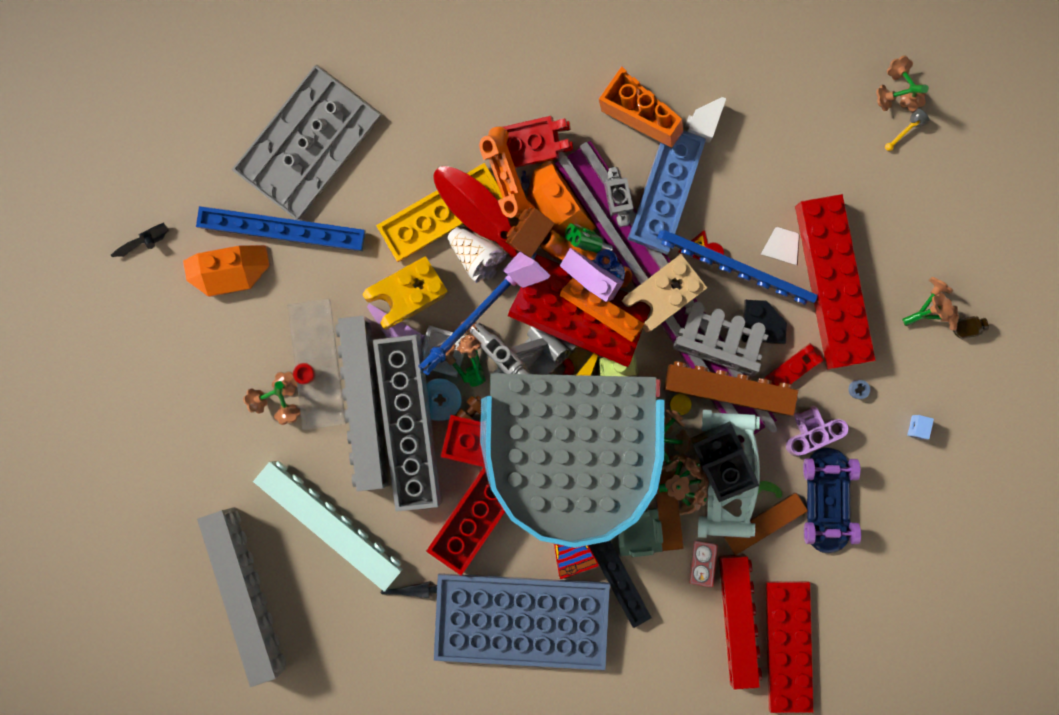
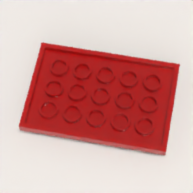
(546, 310)

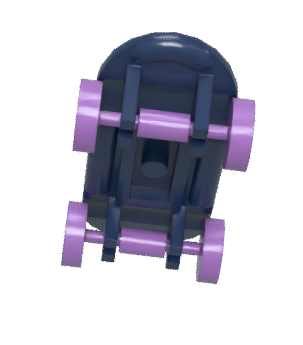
(829, 500)

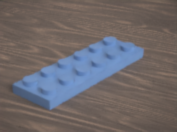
(666, 190)

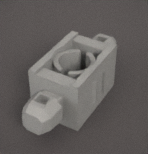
(614, 175)

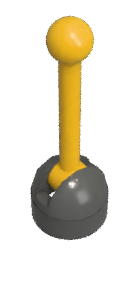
(917, 119)

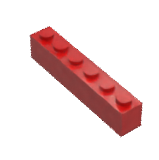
(739, 621)

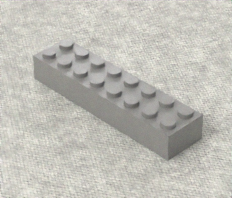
(362, 403)
(407, 422)
(242, 596)

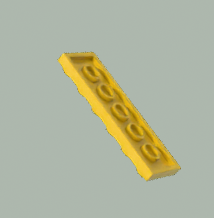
(427, 219)

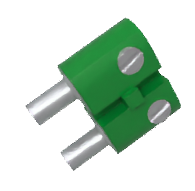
(585, 238)

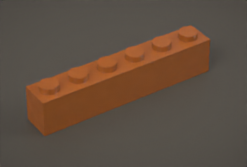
(730, 389)

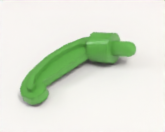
(769, 486)

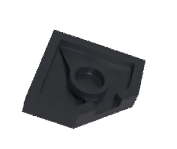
(762, 312)

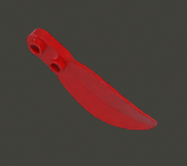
(473, 205)

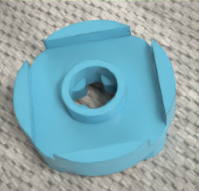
(448, 391)

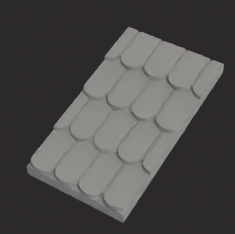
(307, 142)

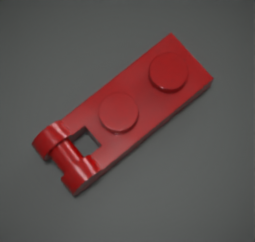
(794, 366)

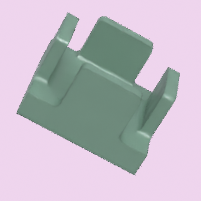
(643, 537)

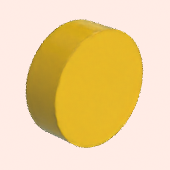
(680, 403)

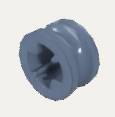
(864, 393)

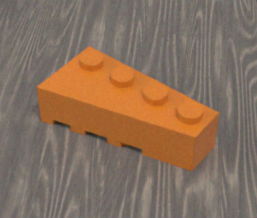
(638, 108)

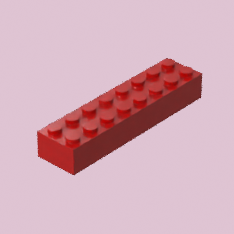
(835, 280)

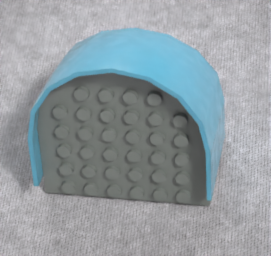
(573, 452)

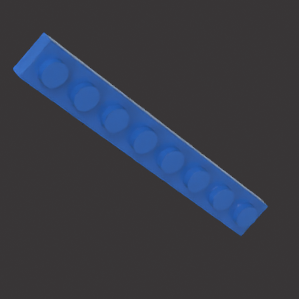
(280, 228)
(728, 264)

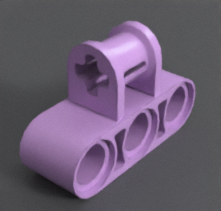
(812, 425)

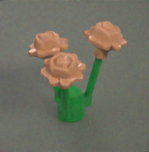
(468, 345)

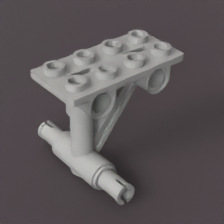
(537, 355)

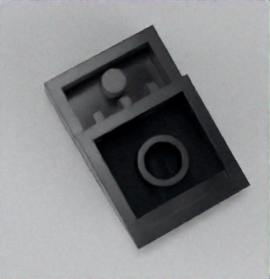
(724, 461)

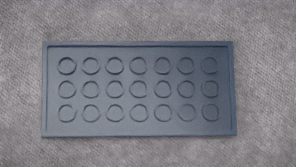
(521, 621)

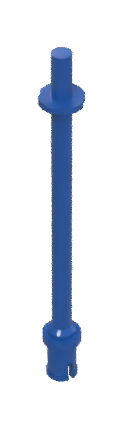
(439, 353)

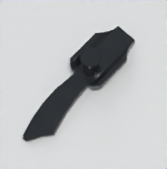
(148, 237)

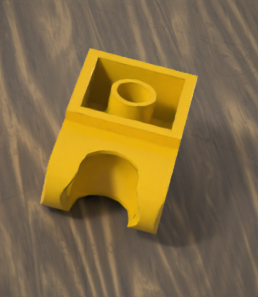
(401, 294)

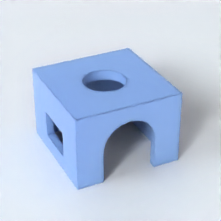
(922, 427)

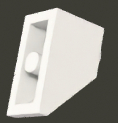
(705, 119)

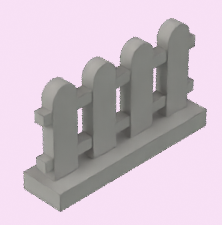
(726, 356)

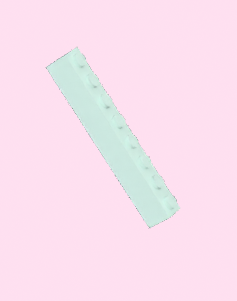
(328, 525)

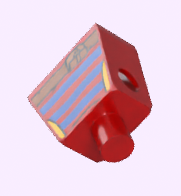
(573, 560)

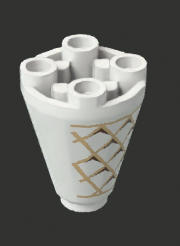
(476, 254)

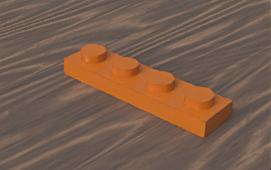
(601, 310)

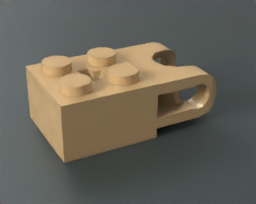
(660, 295)

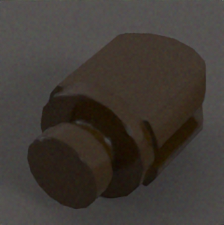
(971, 327)

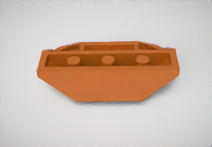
(556, 200)
(226, 269)

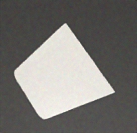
(782, 245)

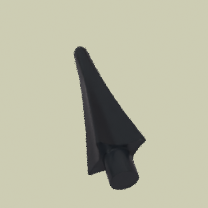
(419, 590)

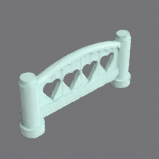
(718, 520)

